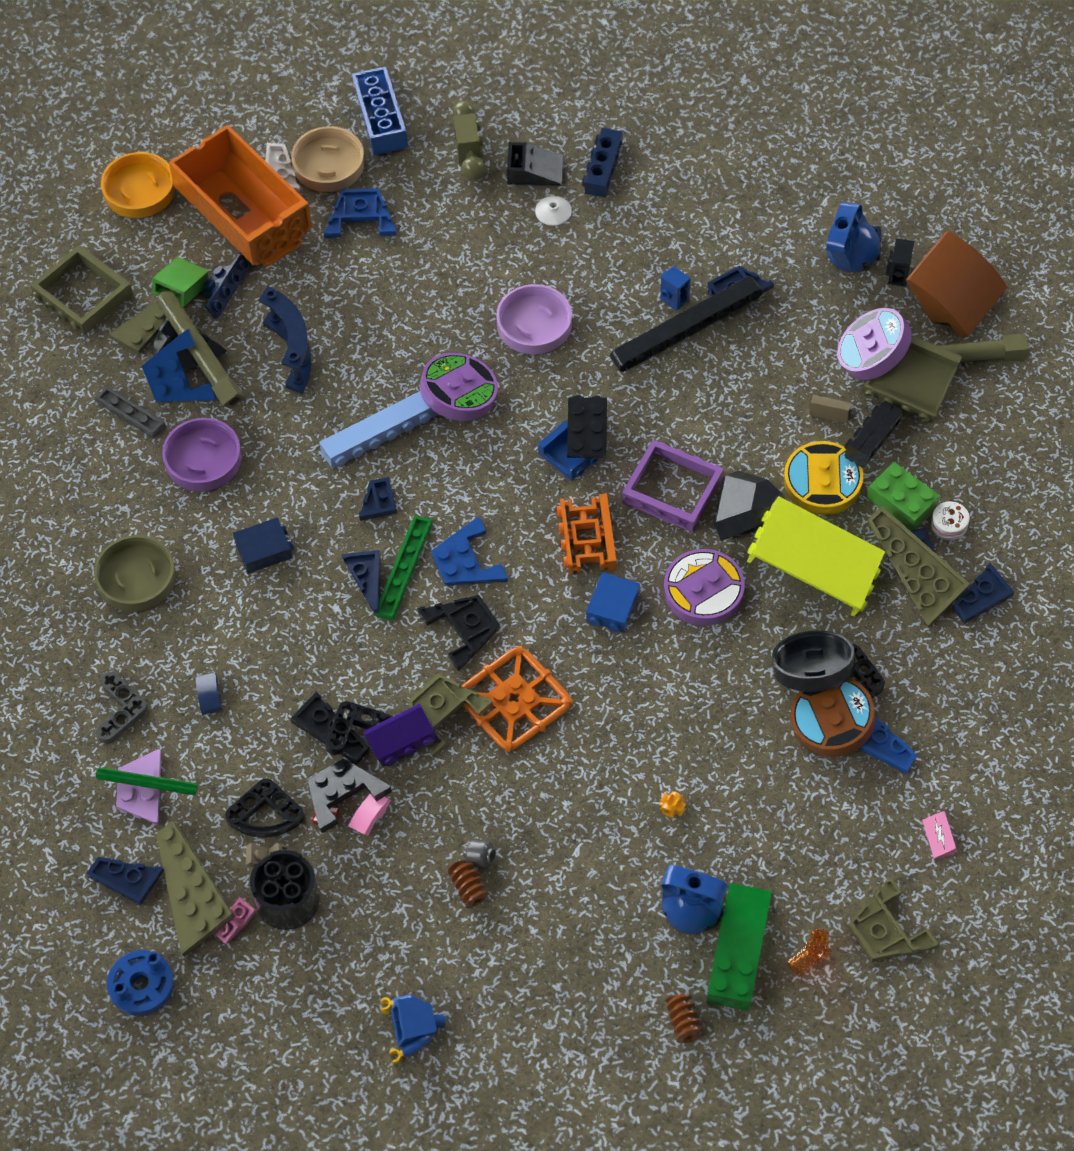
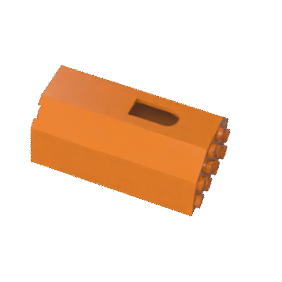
(231, 166)

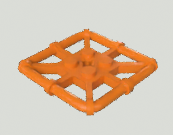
(527, 699)

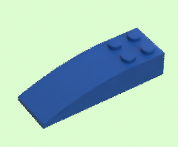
(380, 111)

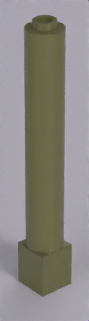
(1009, 349)
(223, 385)

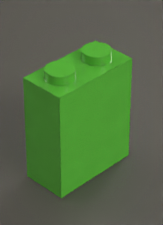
(182, 279)

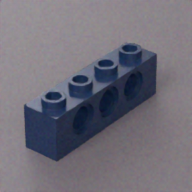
(603, 162)

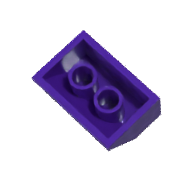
(401, 735)

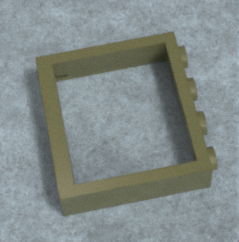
(99, 312)

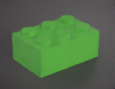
(903, 496)

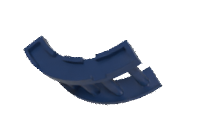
(289, 324)

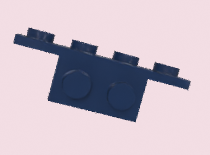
(224, 284)

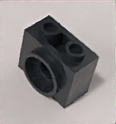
(899, 262)

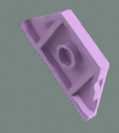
(138, 800)

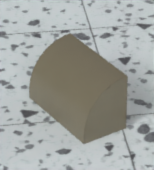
(830, 408)

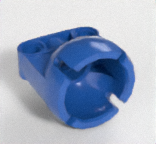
(852, 239)
(689, 907)

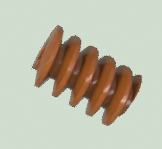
(467, 883)
(682, 1018)

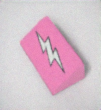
(939, 835)

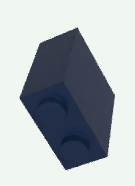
(263, 545)

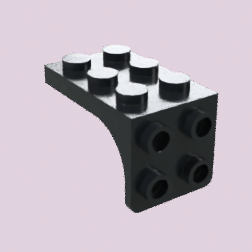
(587, 427)

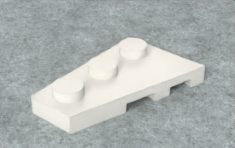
(279, 160)

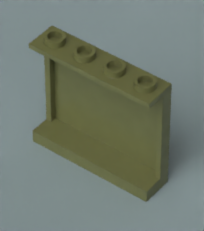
(917, 381)

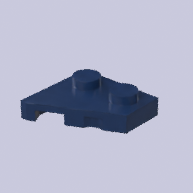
(378, 500)

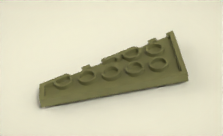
(194, 897)

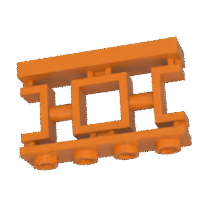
(602, 533)

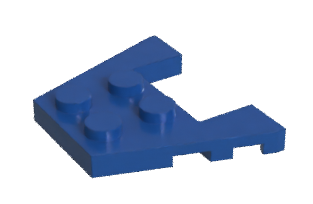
(360, 206)
(168, 376)
(457, 560)

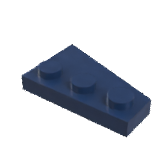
(982, 595)
(125, 878)

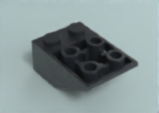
(533, 165)

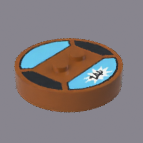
(834, 719)

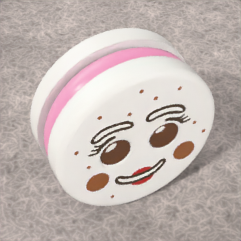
(950, 520)

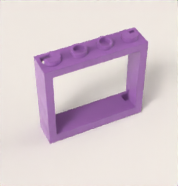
(663, 510)

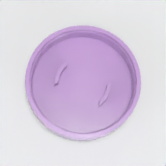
(534, 319)

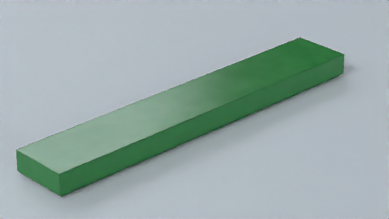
(403, 567)

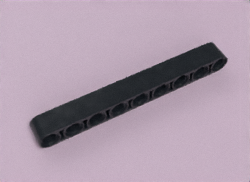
(686, 324)

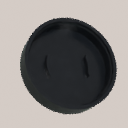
(813, 661)

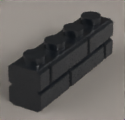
(873, 434)

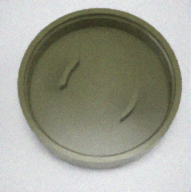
(135, 573)

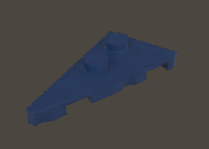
(366, 573)

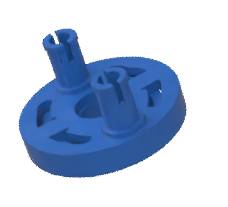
(152, 968)

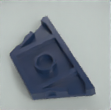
(733, 276)

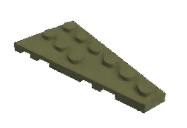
(924, 574)

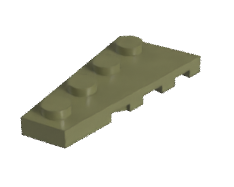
(140, 329)

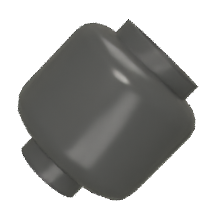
(480, 853)

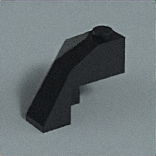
(167, 334)
(743, 503)

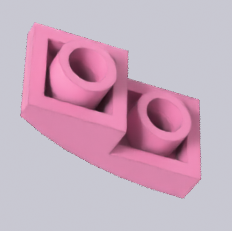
(368, 813)
(243, 914)

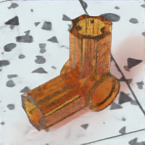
(813, 952)

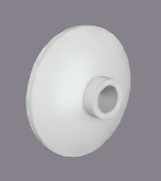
(550, 215)

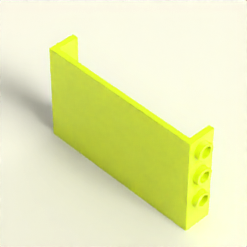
(817, 553)

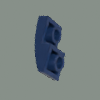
(208, 693)

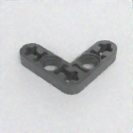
(127, 704)

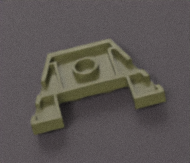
(442, 699)
(879, 931)

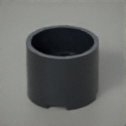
(287, 905)

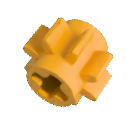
(672, 804)

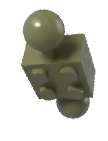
(468, 140)

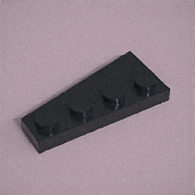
(317, 718)

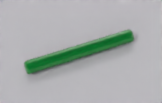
(146, 781)

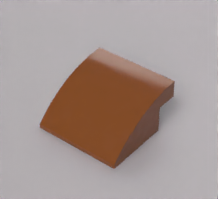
(956, 284)

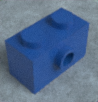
(675, 288)

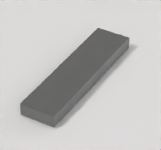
(130, 412)

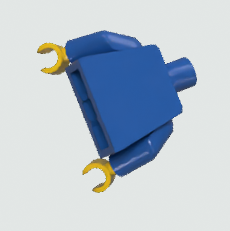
(412, 1023)

